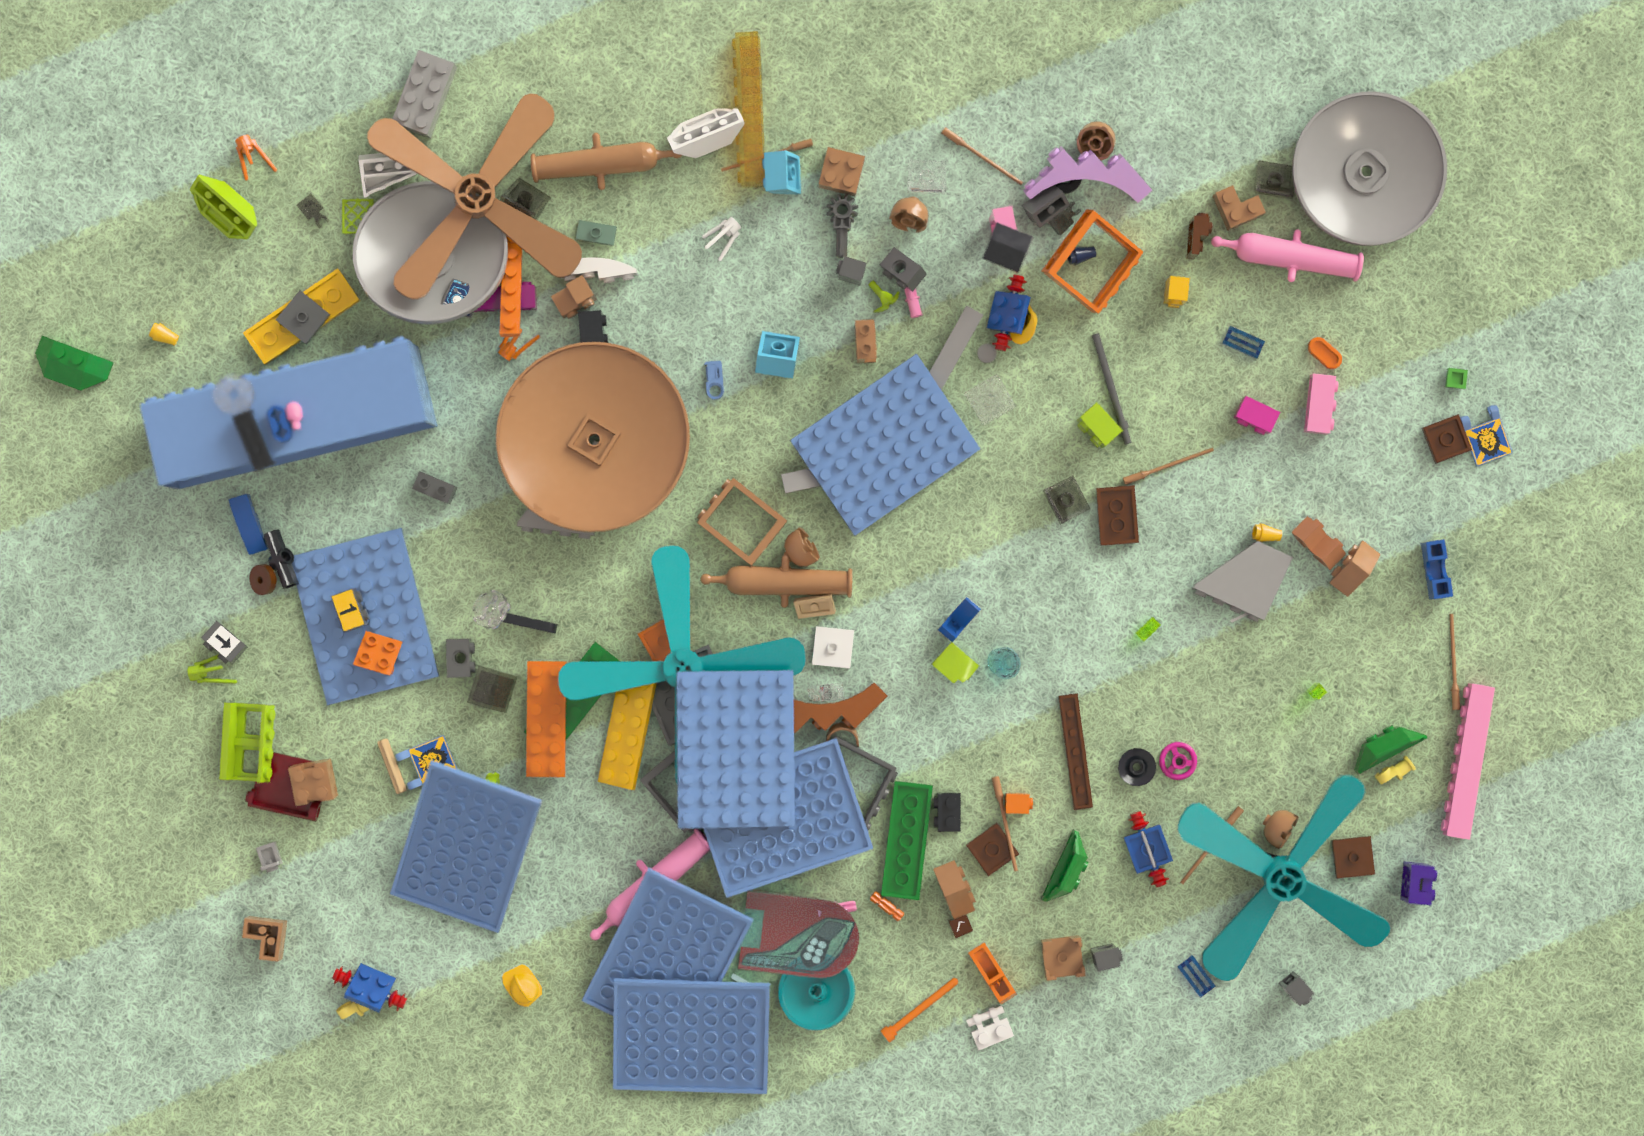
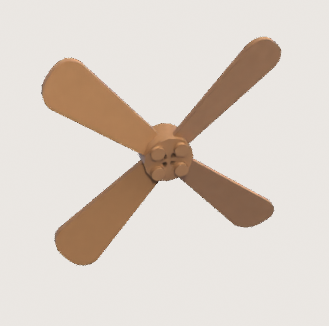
(524, 128)

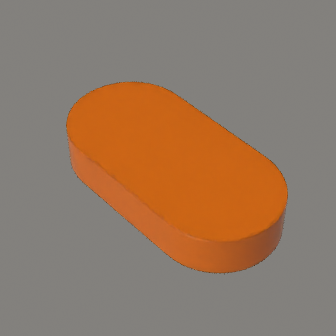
(1324, 353)

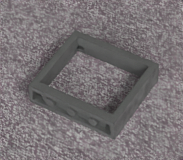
(646, 780)
(882, 791)

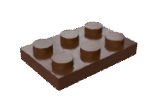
(1117, 515)

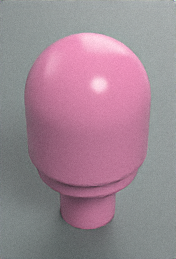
(294, 414)

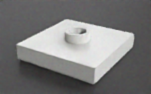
(833, 647)

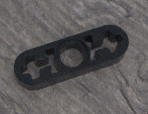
(531, 623)

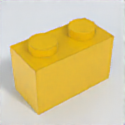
(1176, 291)

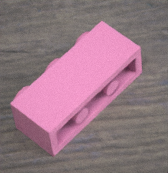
(1320, 404)

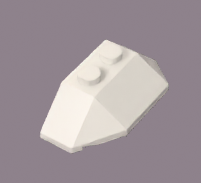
(706, 132)

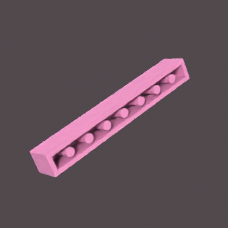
(1468, 761)

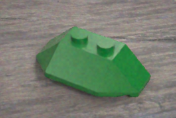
(71, 365)
(1385, 746)
(1067, 870)

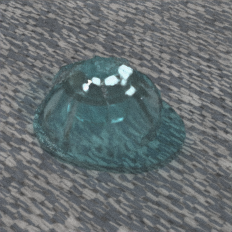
(1004, 662)

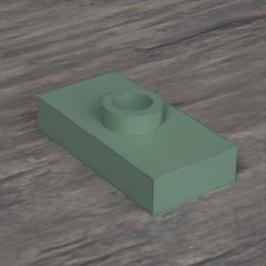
(596, 233)

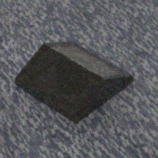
(1274, 180)
(1066, 499)

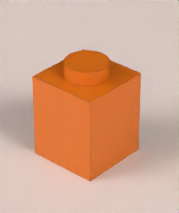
(1018, 803)

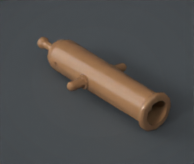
(598, 161)
(783, 581)

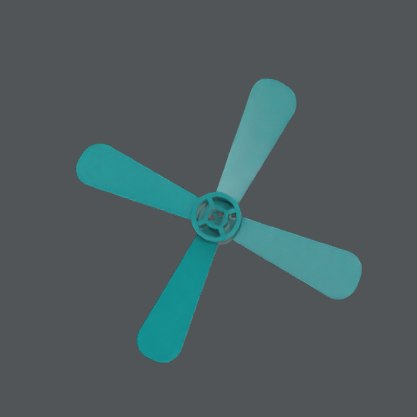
(672, 581)
(1234, 944)

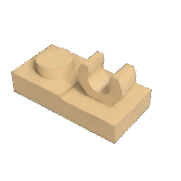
(814, 606)

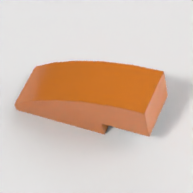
(992, 973)

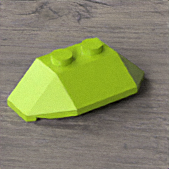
(224, 207)

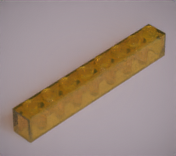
(750, 105)

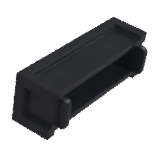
(253, 440)

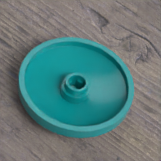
(817, 1001)

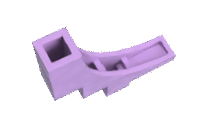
(1064, 168)

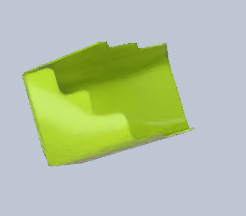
(955, 664)

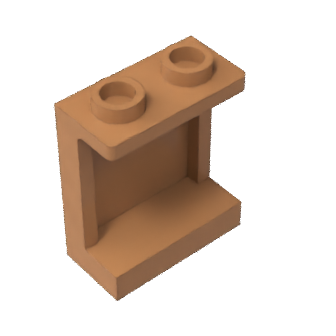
(865, 341)

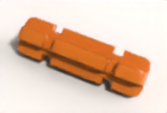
(887, 906)

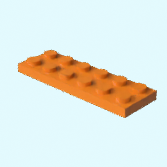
(545, 720)

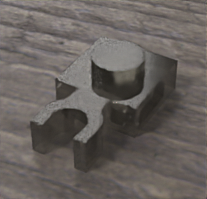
(311, 208)
(1063, 220)

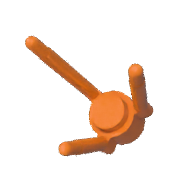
(245, 146)
(508, 349)

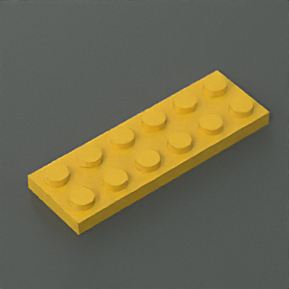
(272, 339)
(626, 736)

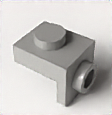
(269, 856)

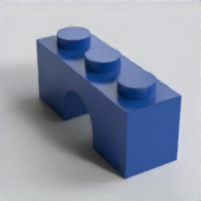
(1434, 558)

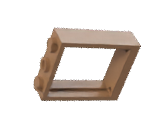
(716, 501)

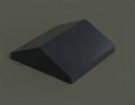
(1007, 247)

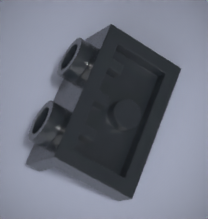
(948, 812)

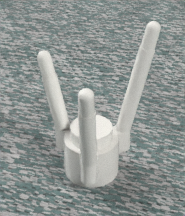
(728, 227)

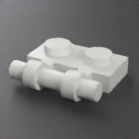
(991, 1033)

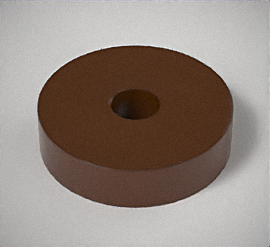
(262, 579)

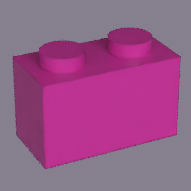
(1256, 415)

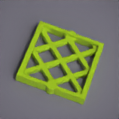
(344, 216)

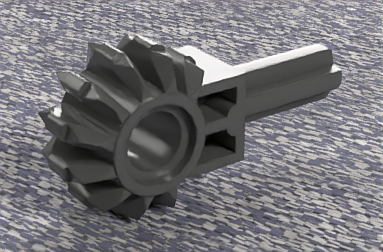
(842, 223)

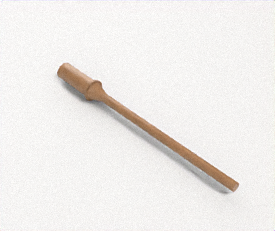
(959, 141)
(792, 148)
(1142, 474)
(1455, 690)
(999, 796)
(1231, 820)

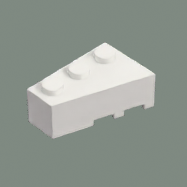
(380, 172)

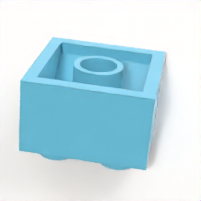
(781, 172)
(777, 354)

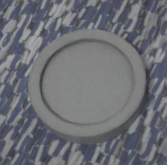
(986, 353)

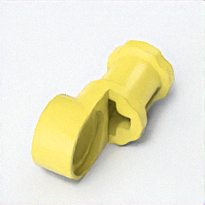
(1398, 770)
(350, 1008)

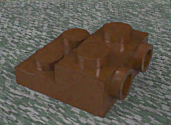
(1198, 231)

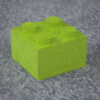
(1098, 426)

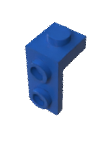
(959, 619)

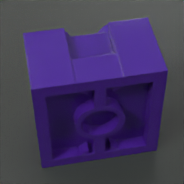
(1417, 883)

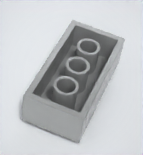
(424, 93)

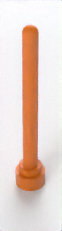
(891, 1031)

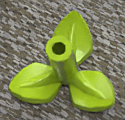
(885, 297)

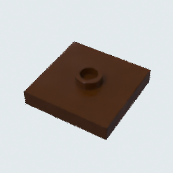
(1446, 439)
(991, 849)
(1353, 857)

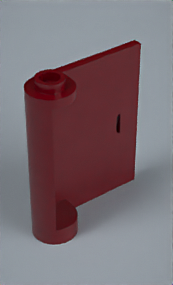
(278, 793)

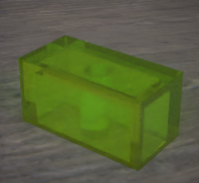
(1147, 629)
(1317, 691)

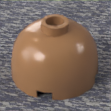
(1097, 138)
(909, 213)
(800, 549)
(1279, 827)

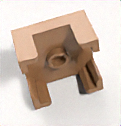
(1062, 957)

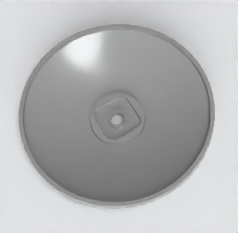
(1403, 159)
(399, 227)

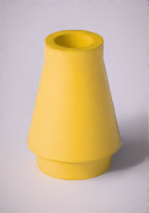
(163, 334)
(1266, 533)

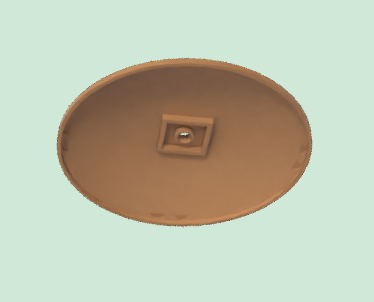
(583, 394)

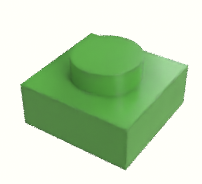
(1456, 378)

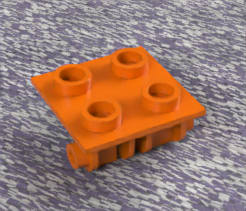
(377, 653)

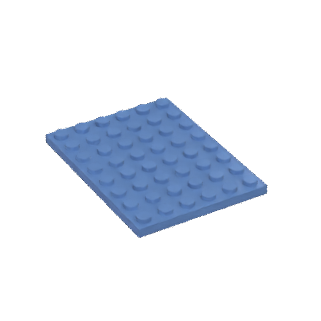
(885, 444)
(385, 578)
(735, 749)
(825, 828)
(465, 846)
(668, 936)
(691, 1036)

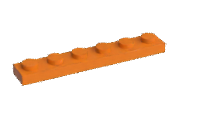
(511, 292)

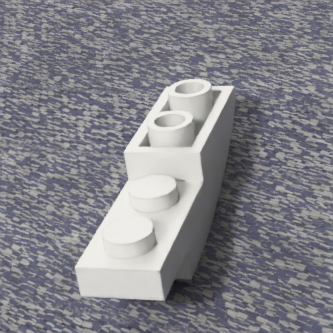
(606, 269)

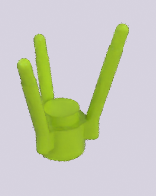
(198, 672)

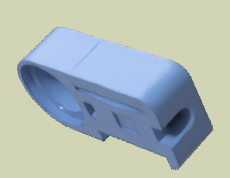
(715, 377)

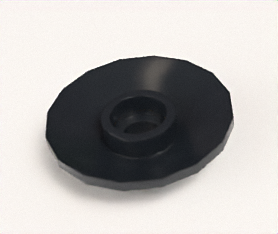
(1146, 771)

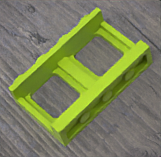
(236, 741)

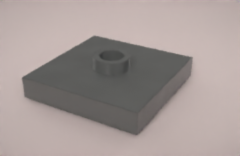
(303, 317)

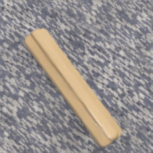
(392, 766)

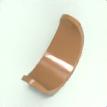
(842, 726)

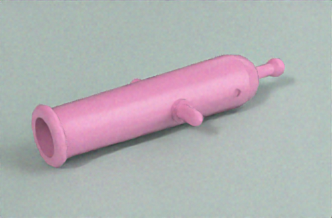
(1293, 255)
(671, 866)

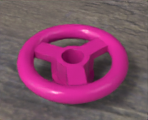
(1173, 747)

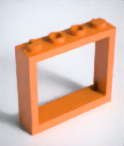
(1071, 242)

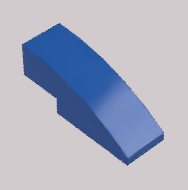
(248, 523)

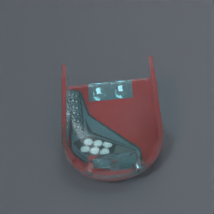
(797, 935)

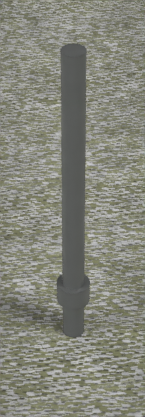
(1111, 389)

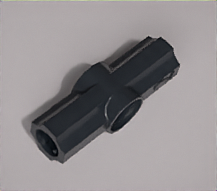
(281, 559)

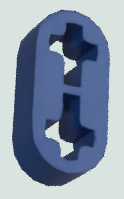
(275, 425)

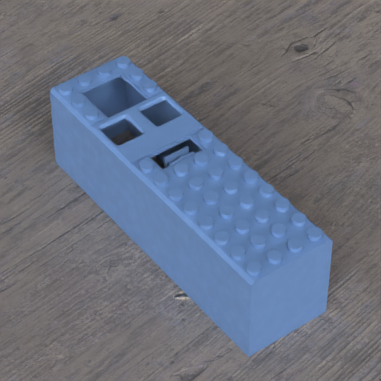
(342, 402)

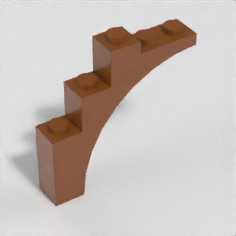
(852, 709)

